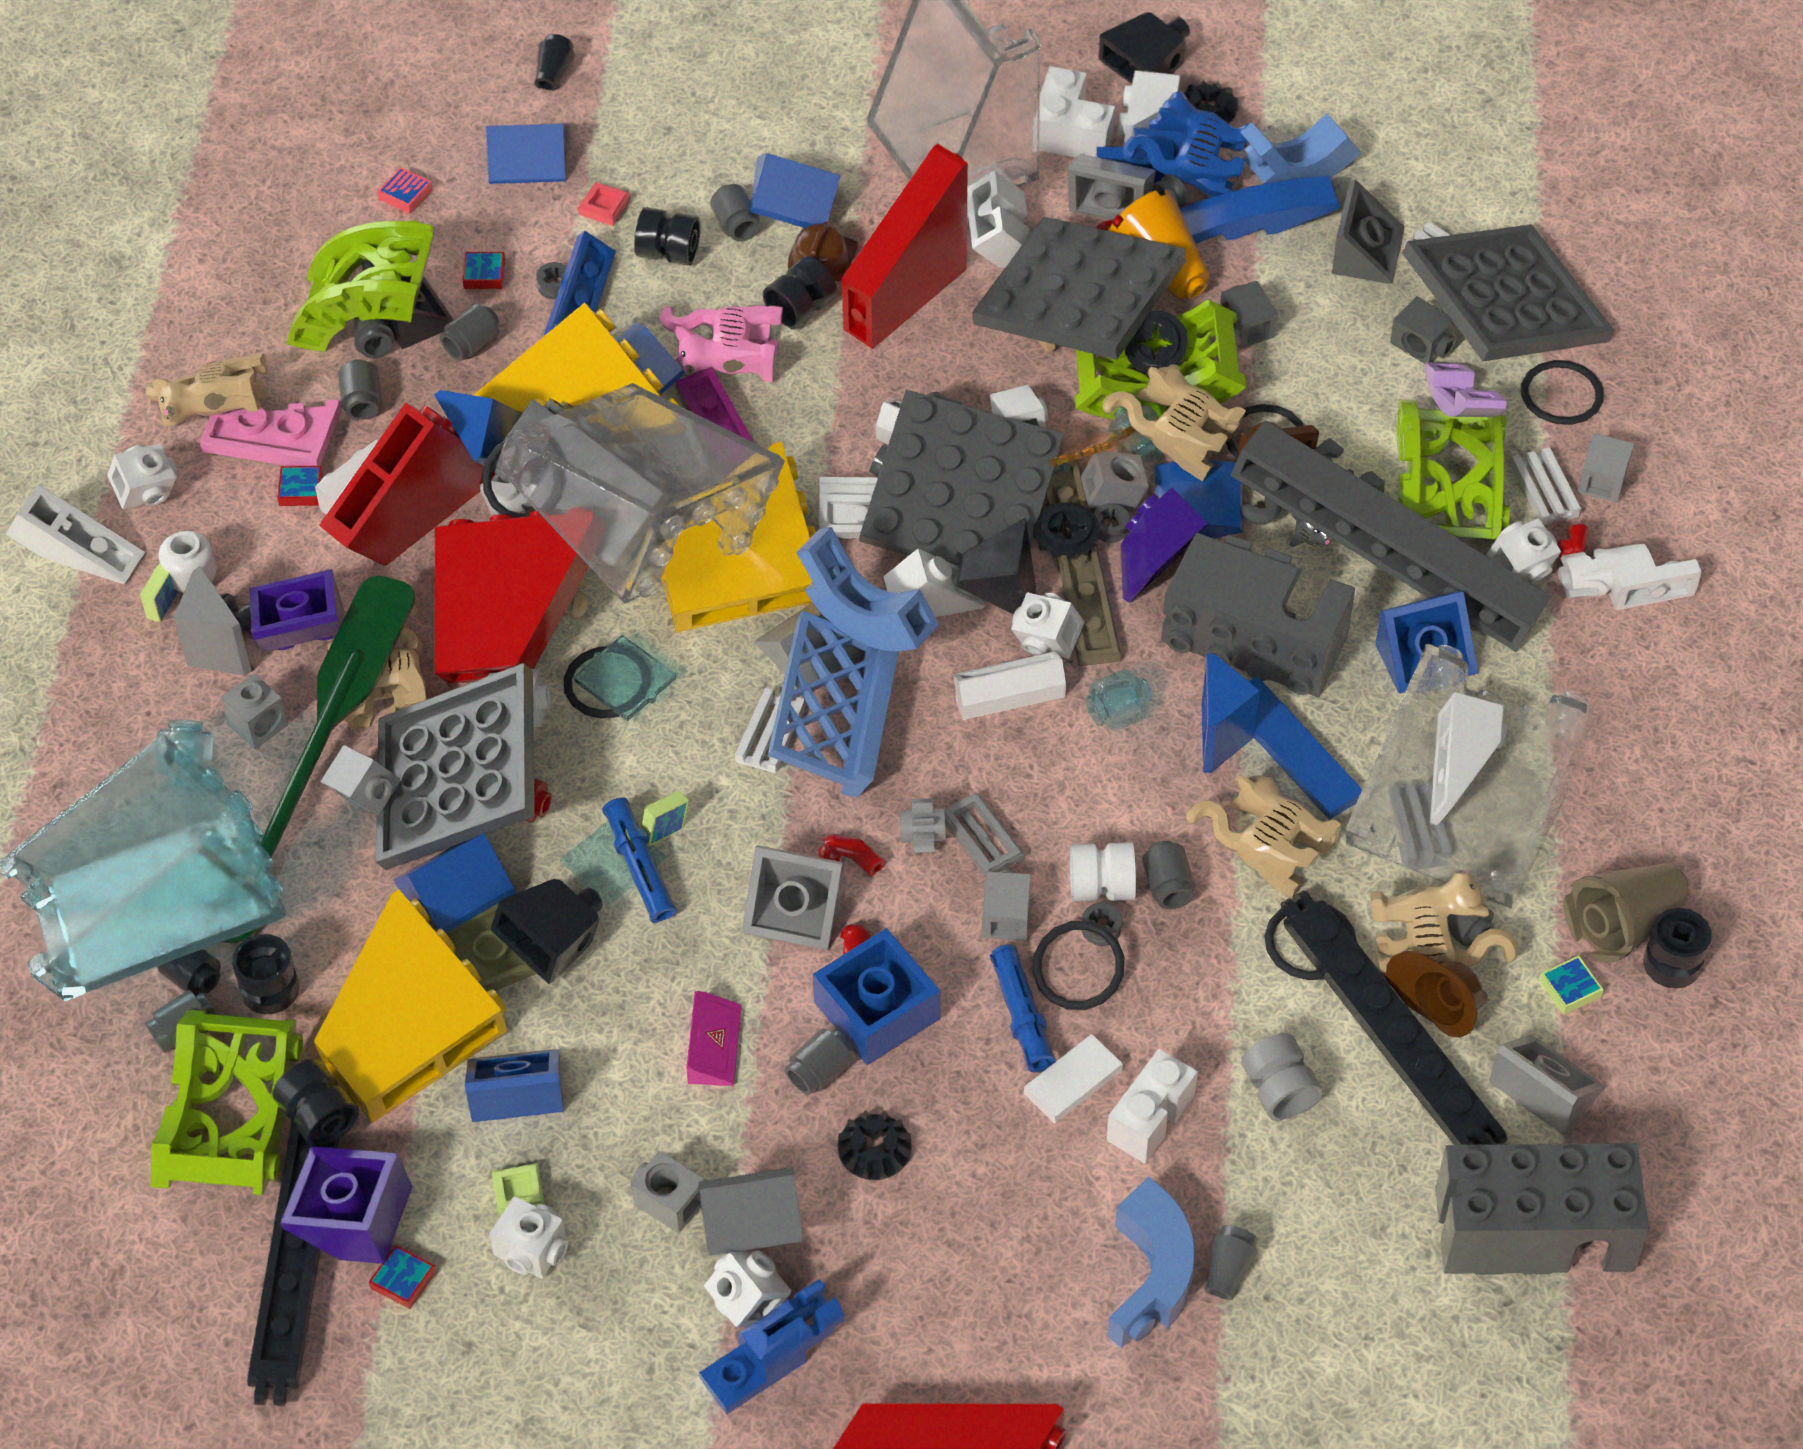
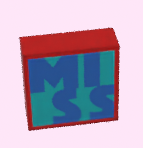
(483, 270)
(298, 485)
(402, 1277)

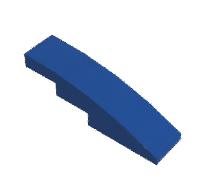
(1266, 206)

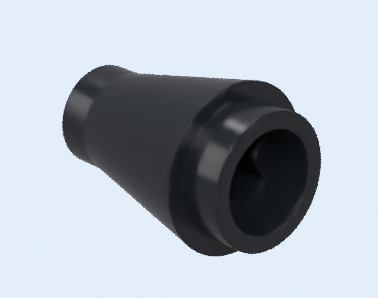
(554, 58)

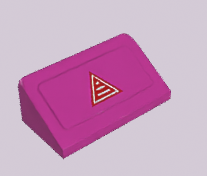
(713, 1040)

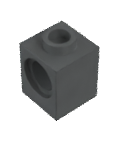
(1254, 313)
(1423, 331)

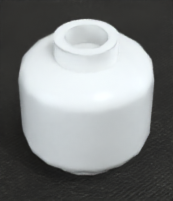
(183, 554)

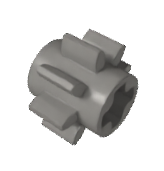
(922, 825)

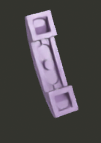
(1454, 391)

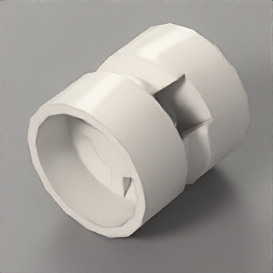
(1102, 872)

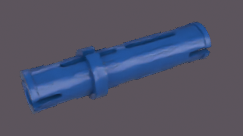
(621, 818)
(1027, 1023)

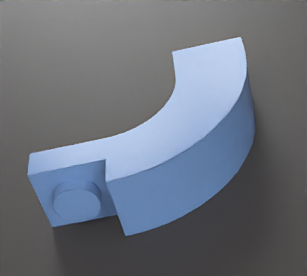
(1316, 153)
(858, 607)
(1165, 1237)

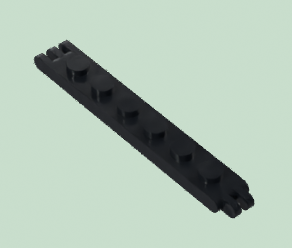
(1389, 1023)
(285, 1294)

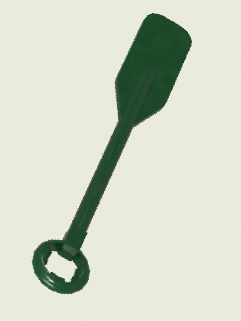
(344, 682)

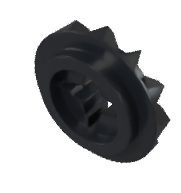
(1225, 103)
(1170, 330)
(1081, 524)
(874, 1163)

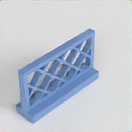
(865, 720)

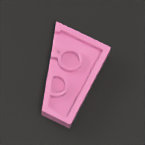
(275, 437)

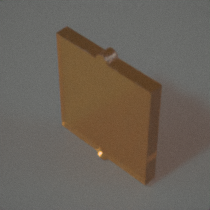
(1092, 445)

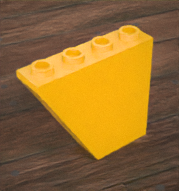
(571, 365)
(767, 577)
(405, 1012)

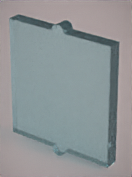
(624, 677)
(601, 866)

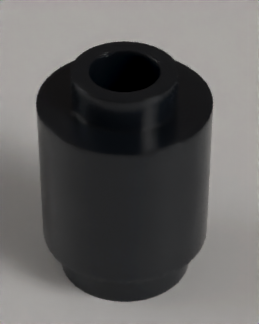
(194, 971)

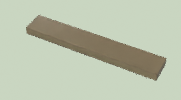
(1084, 580)

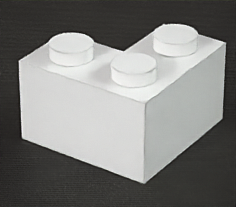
(1068, 121)

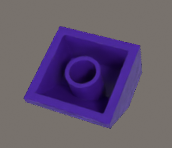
(1156, 539)
(295, 611)
(349, 1202)

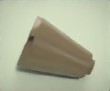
(1620, 907)

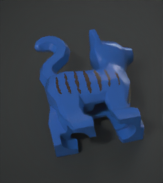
(1198, 155)

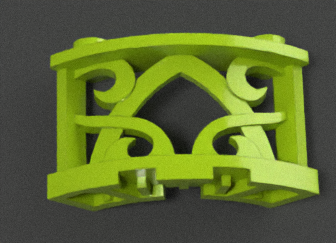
(373, 292)
(1218, 378)
(1469, 432)
(190, 1158)

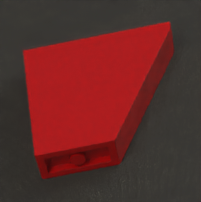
(911, 251)
(404, 486)
(499, 593)
(954, 1426)

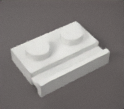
(845, 504)

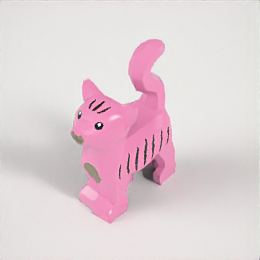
(738, 344)

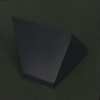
(1000, 568)

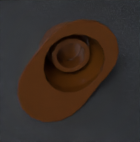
(826, 246)
(1440, 992)

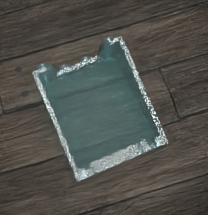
(143, 872)

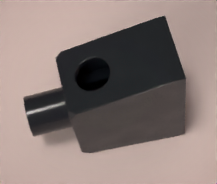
(1144, 45)
(548, 925)

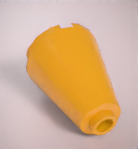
(1161, 221)

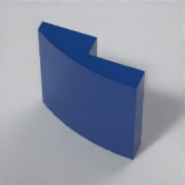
(1214, 499)

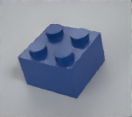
(876, 996)

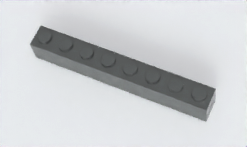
(1388, 533)

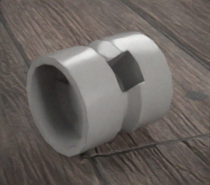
(1281, 1076)

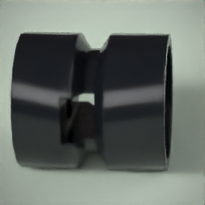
(669, 236)
(801, 291)
(1677, 947)
(265, 973)
(315, 1103)

